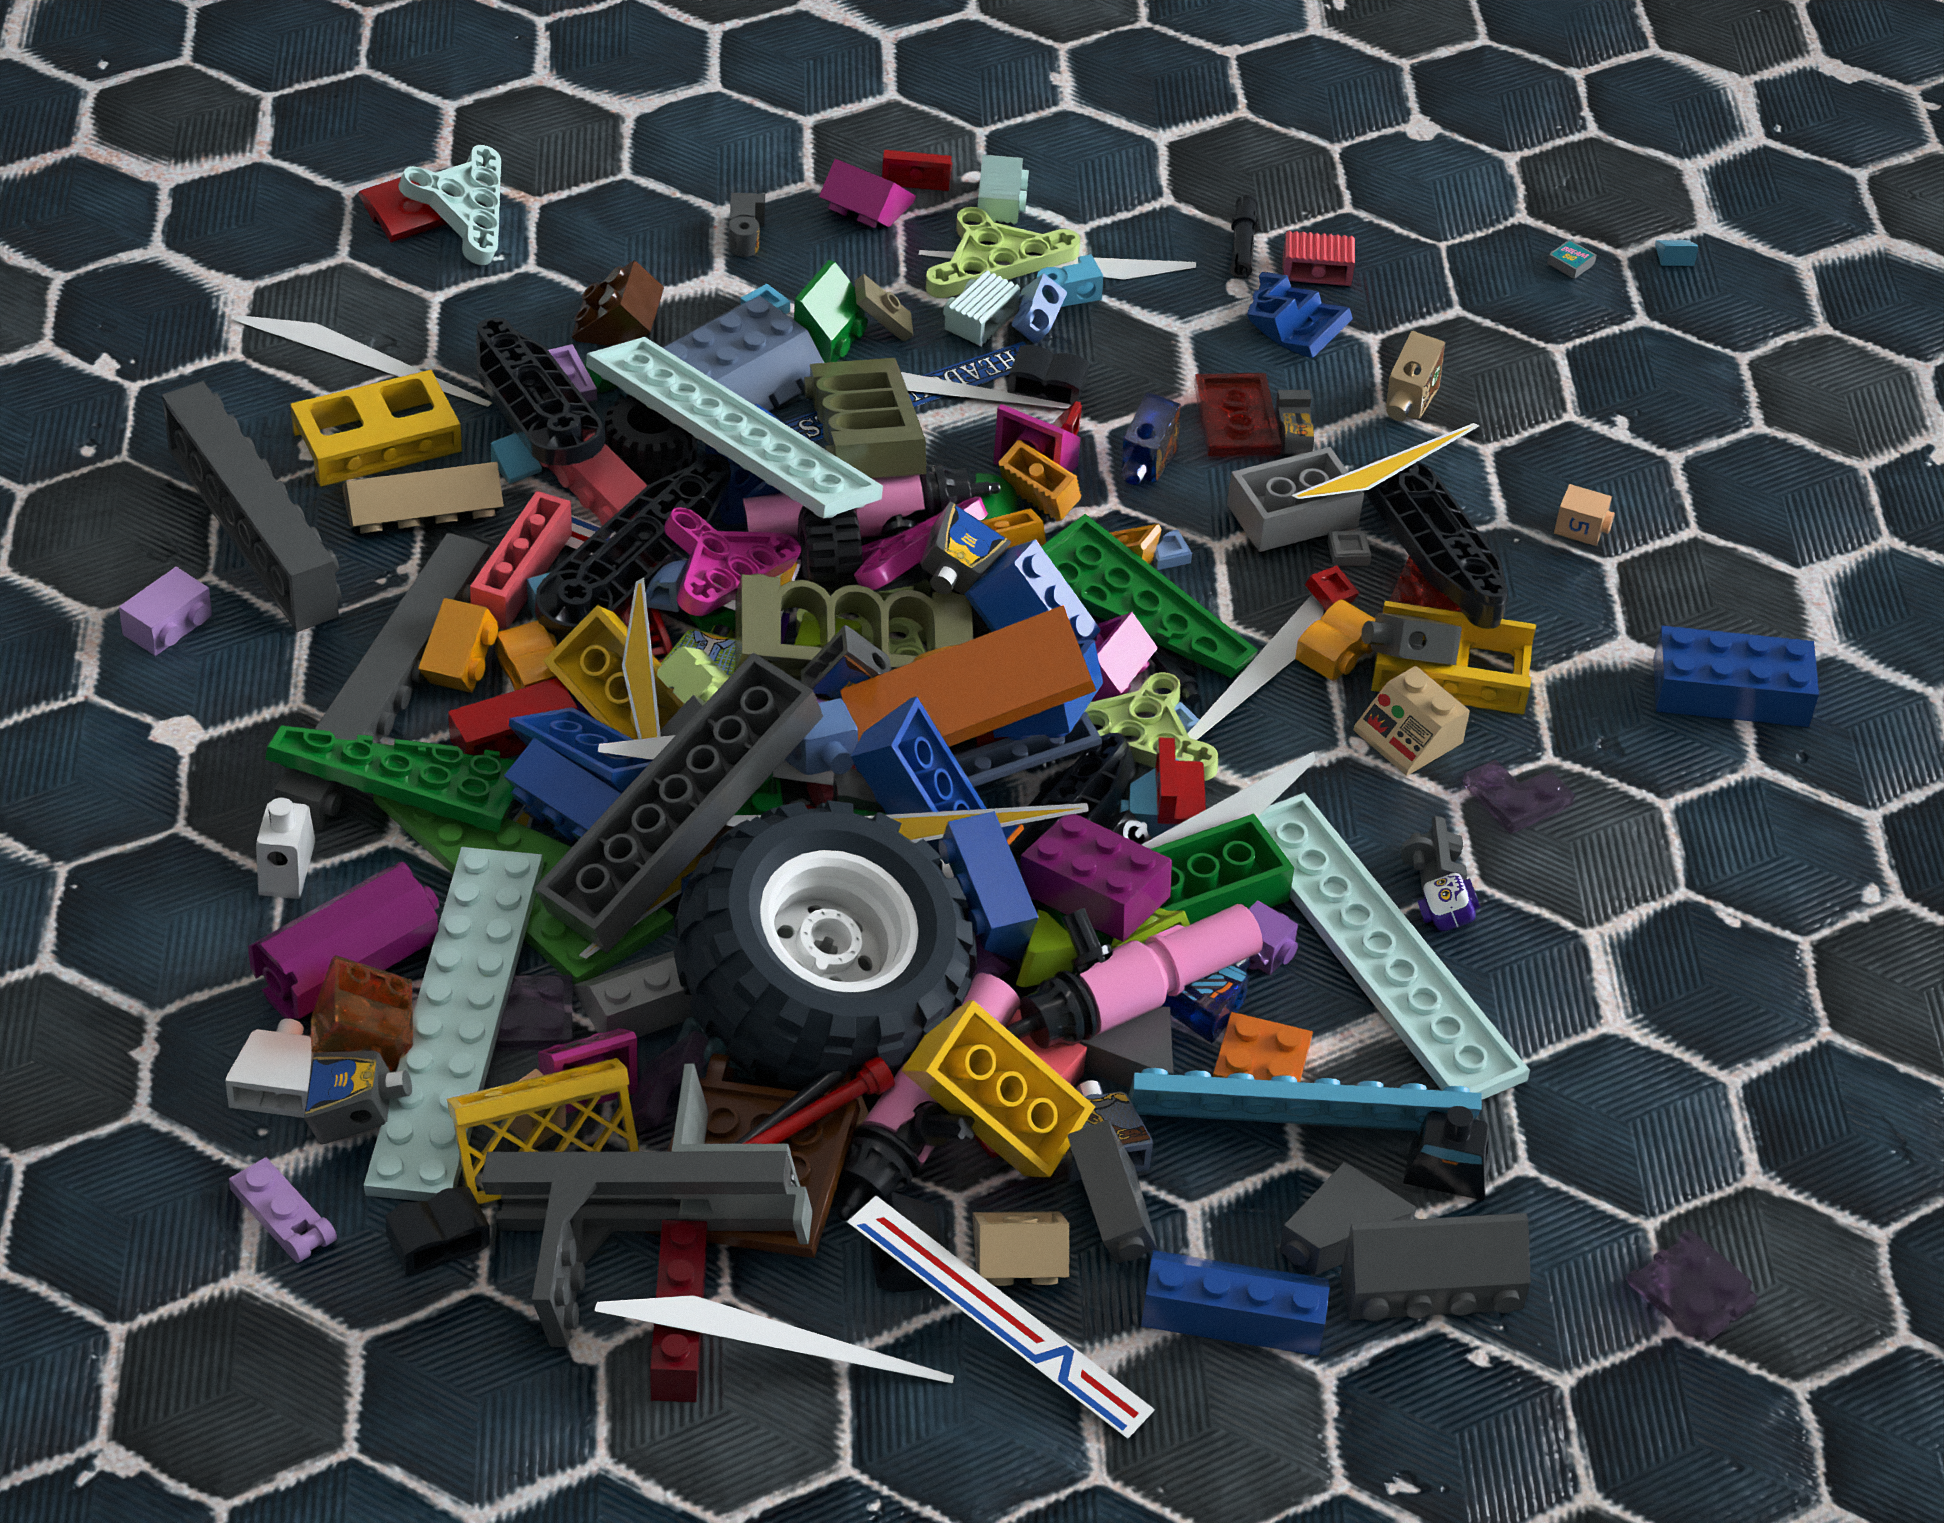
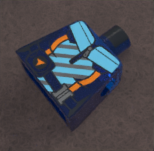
(1210, 1000)

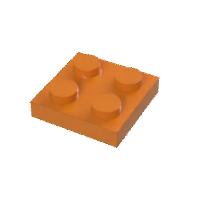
(1262, 1049)

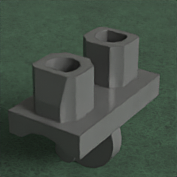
(1434, 852)

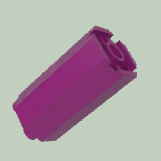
(367, 924)

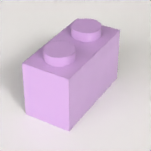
(165, 611)

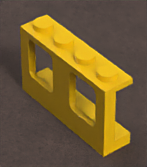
(383, 439)
(1467, 684)

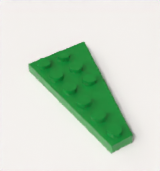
(1117, 581)
(409, 771)

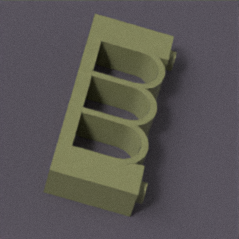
(868, 416)
(761, 600)

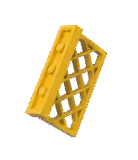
(536, 1095)

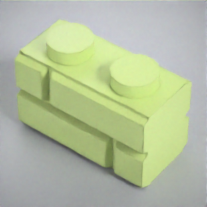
(692, 673)

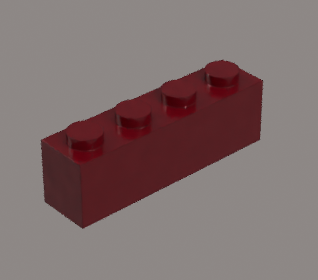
(680, 1273)

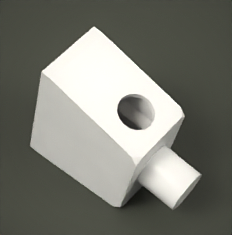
(289, 831)
(272, 1071)

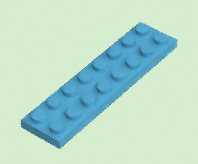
(1292, 1101)

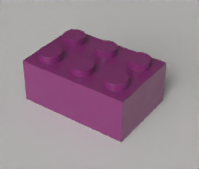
(1096, 870)

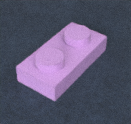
(574, 368)

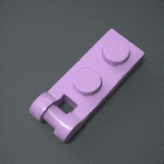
(281, 1209)

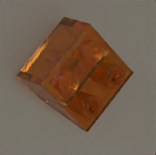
(363, 1012)

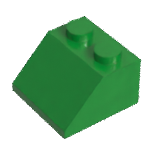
(830, 312)

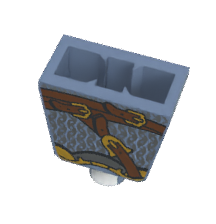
(1125, 1121)

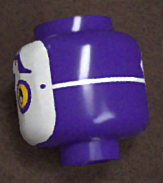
(1449, 902)

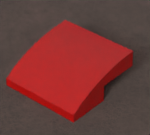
(396, 212)

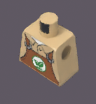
(1409, 392)

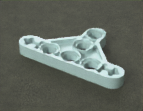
(463, 210)

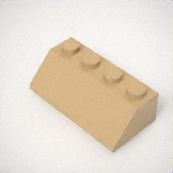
(423, 495)

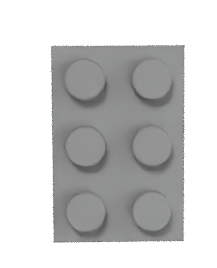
(1273, 517)

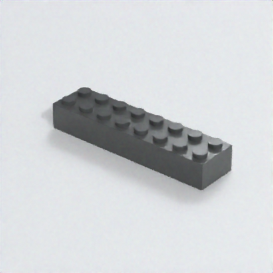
(252, 506)
(679, 802)

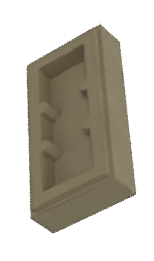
(884, 307)

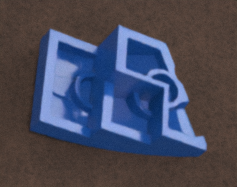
(1295, 315)

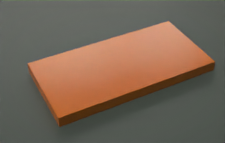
(982, 680)

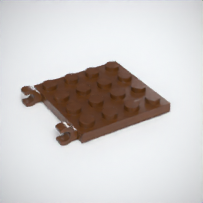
(815, 1150)

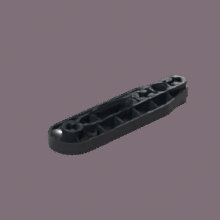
(536, 395)
(1443, 542)
(601, 580)
(1094, 779)

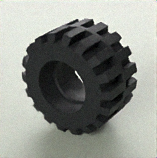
(647, 440)
(829, 549)

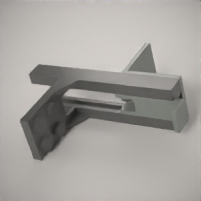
(591, 1194)

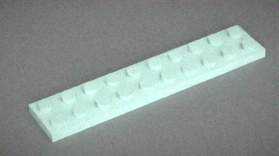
(735, 427)
(1389, 956)
(455, 1020)

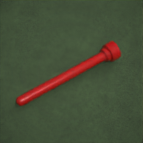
(872, 1078)

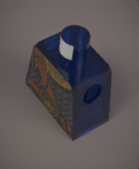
(1146, 454)

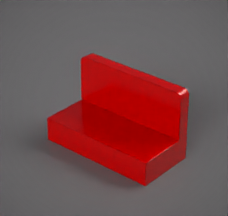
(917, 169)
(1178, 785)

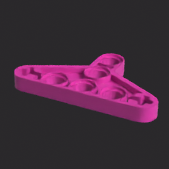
(732, 553)
(894, 555)

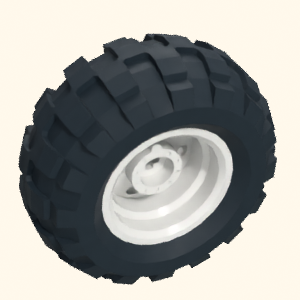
(793, 920)

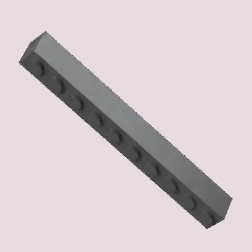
(389, 669)

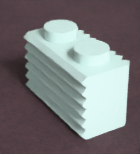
(1001, 187)
(982, 308)

